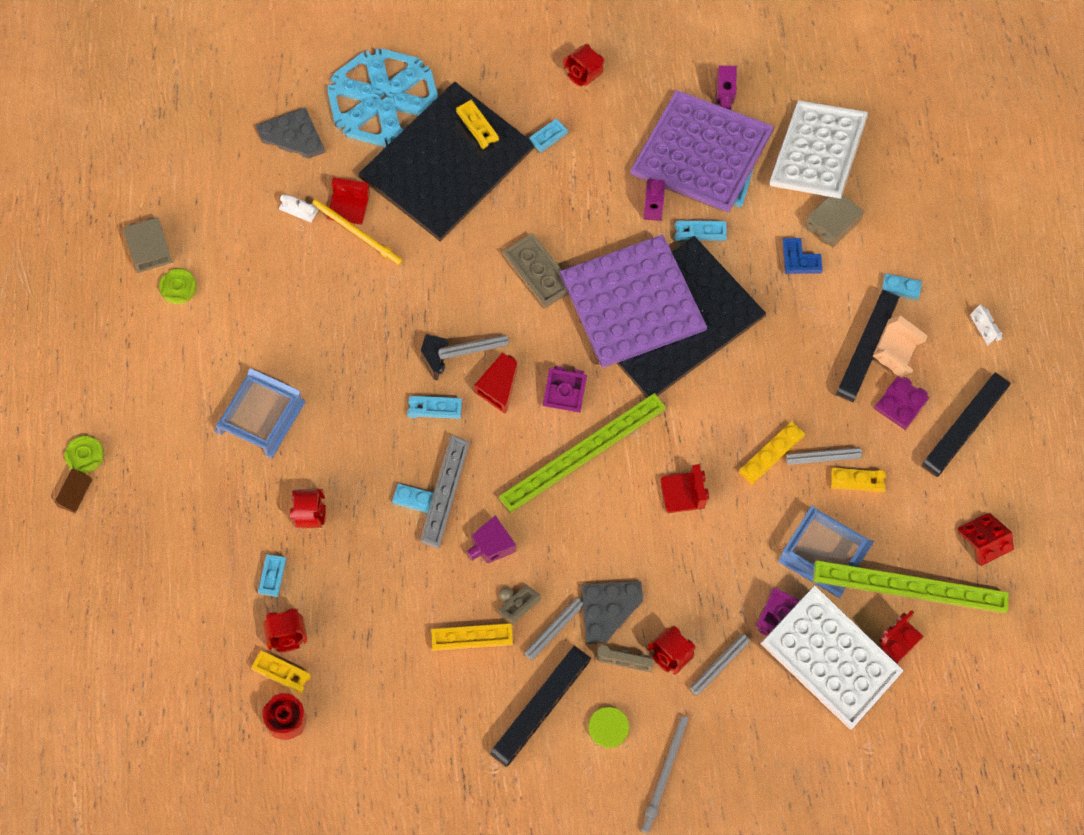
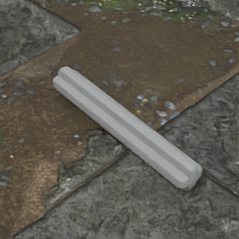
(471, 347)
(823, 455)
(553, 629)
(729, 654)

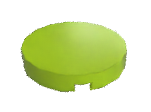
(178, 286)
(84, 454)
(608, 727)

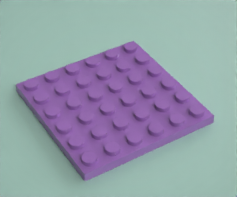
(702, 150)
(632, 301)

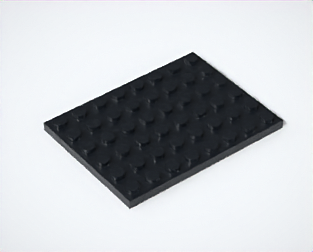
(438, 167)
(724, 308)

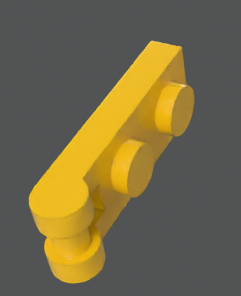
(477, 124)
(858, 480)
(280, 671)

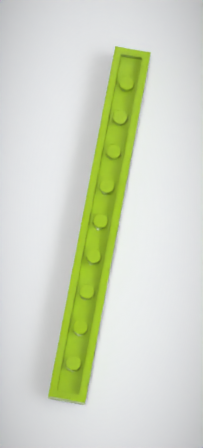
(582, 453)
(910, 587)

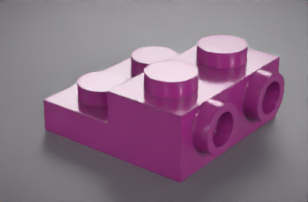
(565, 389)
(902, 402)
(775, 610)

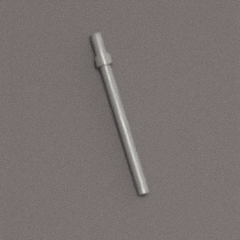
(652, 810)

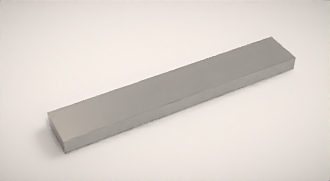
(444, 492)

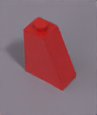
(498, 382)

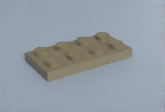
(536, 270)

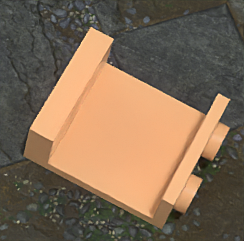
(898, 345)

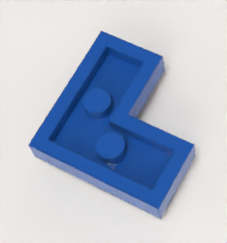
(798, 263)

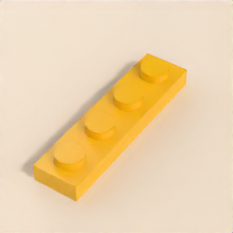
(771, 453)
(472, 637)

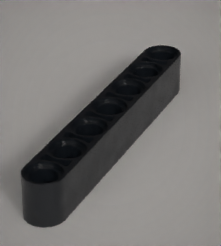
(866, 347)
(966, 424)
(540, 706)

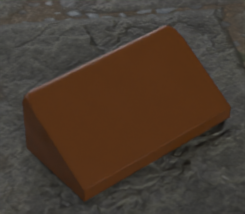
(73, 491)

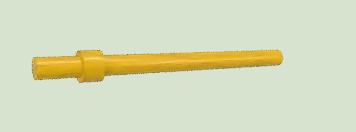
(384, 251)

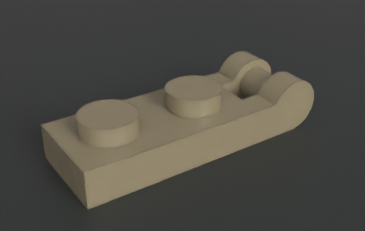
(624, 659)

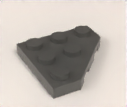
(292, 133)
(608, 608)

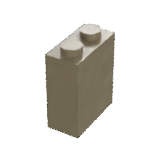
(834, 219)
(147, 245)

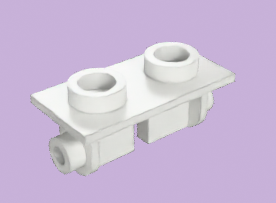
(298, 207)
(983, 322)

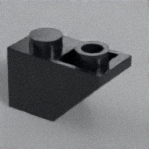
(430, 354)

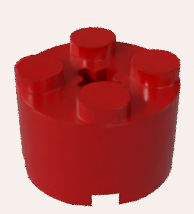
(584, 65)
(308, 508)
(284, 630)
(672, 650)
(274, 712)

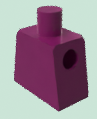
(726, 85)
(654, 195)
(491, 542)

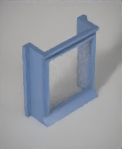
(262, 412)
(826, 541)

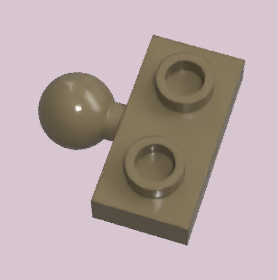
(517, 604)

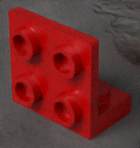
(350, 199)
(900, 638)

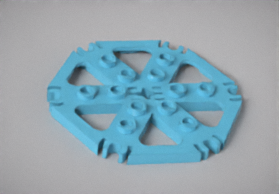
(370, 95)

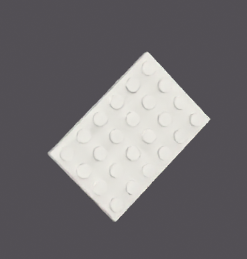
(819, 149)
(832, 657)

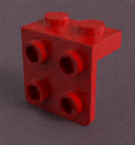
(685, 491)
(988, 538)

